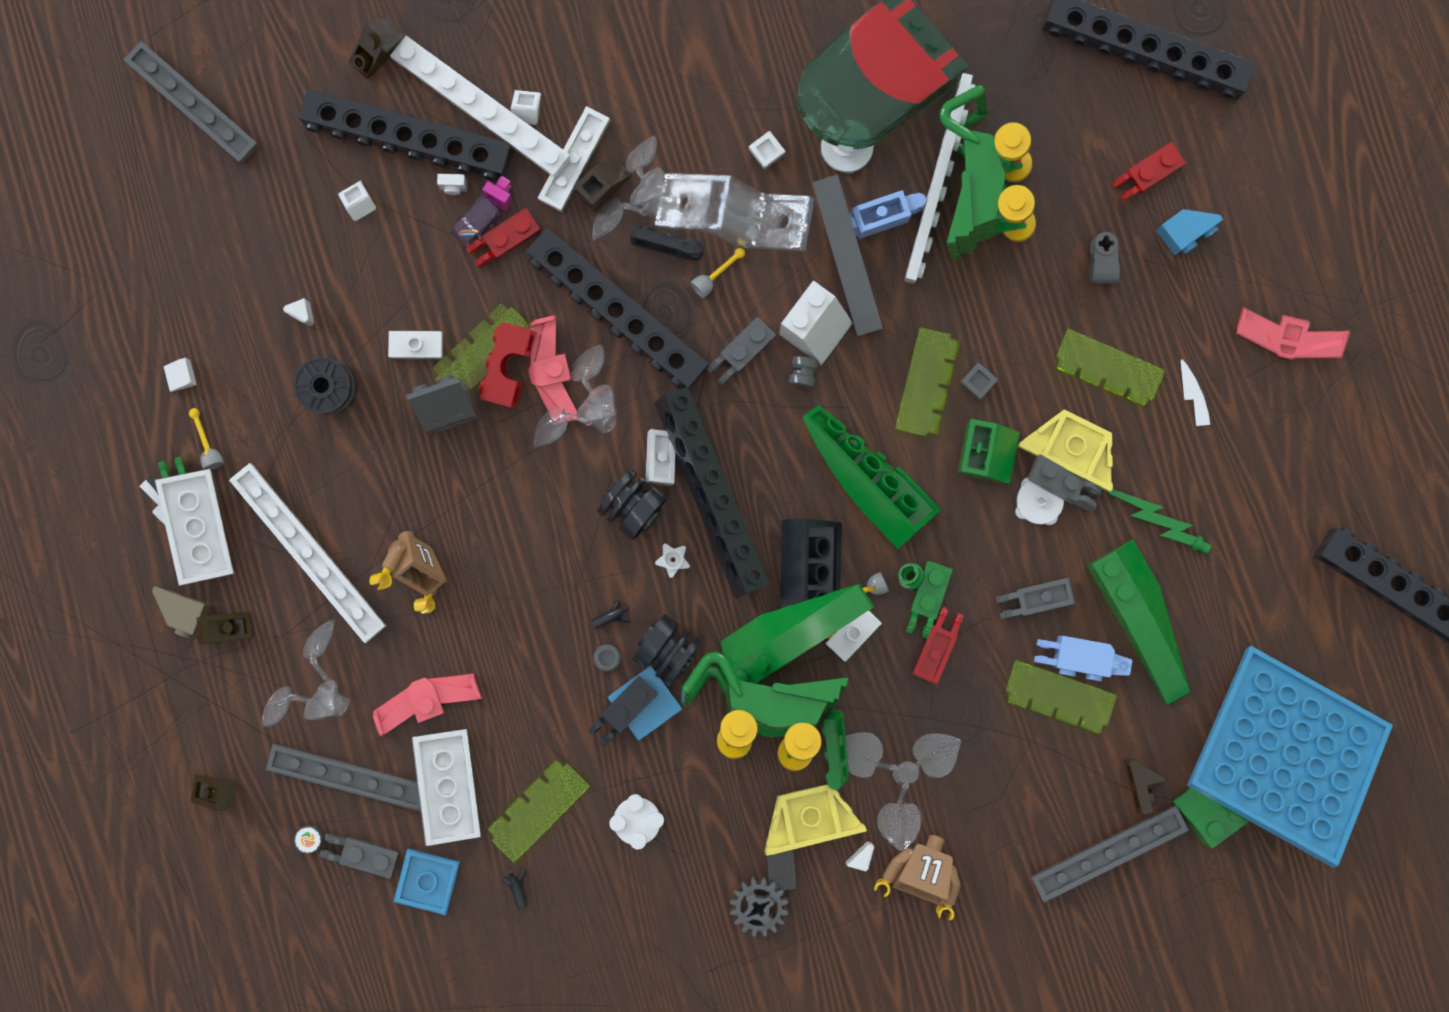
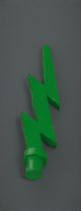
(1176, 526)

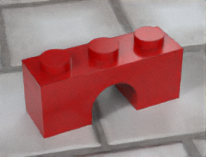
(509, 342)

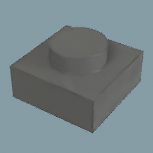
(978, 381)

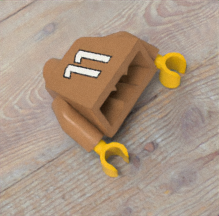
(415, 566)
(925, 874)

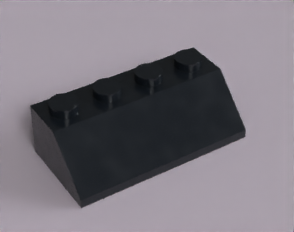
(809, 559)

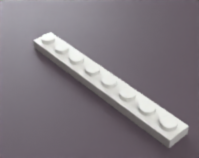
(480, 106)
(936, 190)
(308, 553)

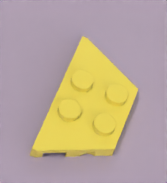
(1075, 446)
(809, 819)

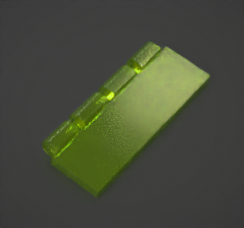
(471, 358)
(1117, 367)
(922, 383)
(1056, 691)
(545, 806)

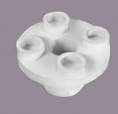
(845, 158)

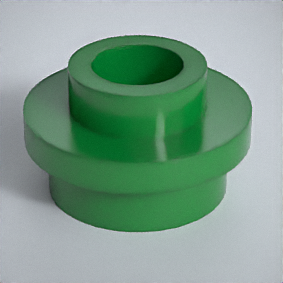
(906, 571)

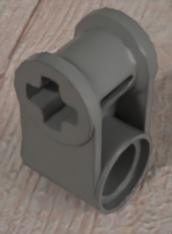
(1104, 265)

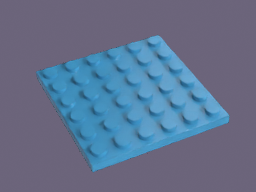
(1291, 756)

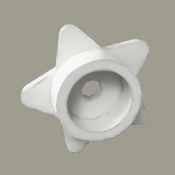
(678, 554)

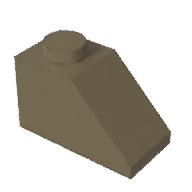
(180, 610)

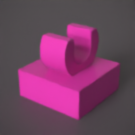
(498, 193)

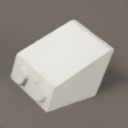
(816, 323)

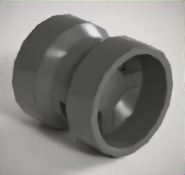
(803, 372)

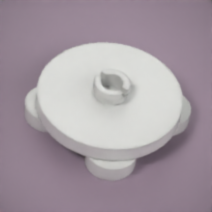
(1037, 504)
(636, 821)

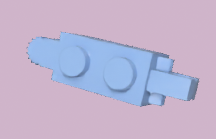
(885, 213)
(1084, 656)

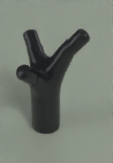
(612, 615)
(516, 887)

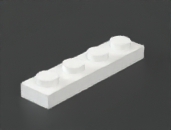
(581, 148)

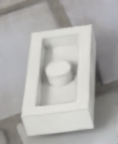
(415, 345)
(660, 458)
(853, 635)

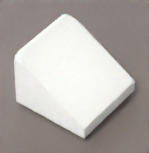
(526, 106)
(357, 201)
(180, 375)
(862, 857)

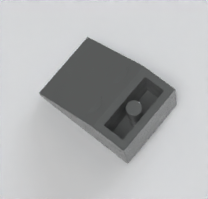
(443, 404)

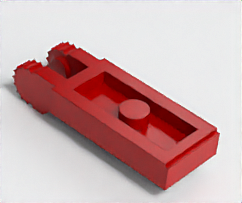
(1151, 170)
(505, 237)
(937, 648)

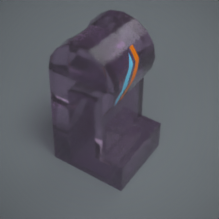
(476, 221)

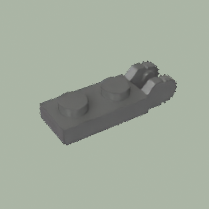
(743, 349)
(1063, 483)
(1039, 598)
(362, 855)

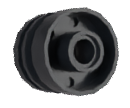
(309, 386)
(631, 504)
(666, 649)

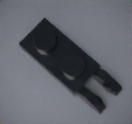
(667, 244)
(625, 708)

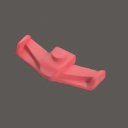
(1291, 337)
(548, 370)
(425, 700)

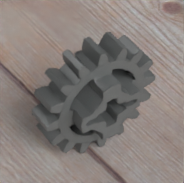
(765, 916)

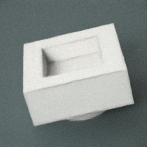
(766, 150)
(452, 183)

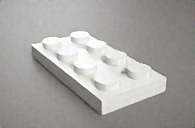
(194, 526)
(446, 787)

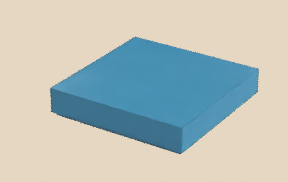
(657, 711)
(427, 881)

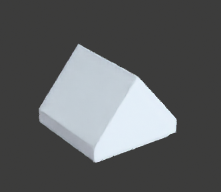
(301, 311)

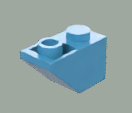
(1186, 227)

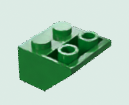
(988, 451)

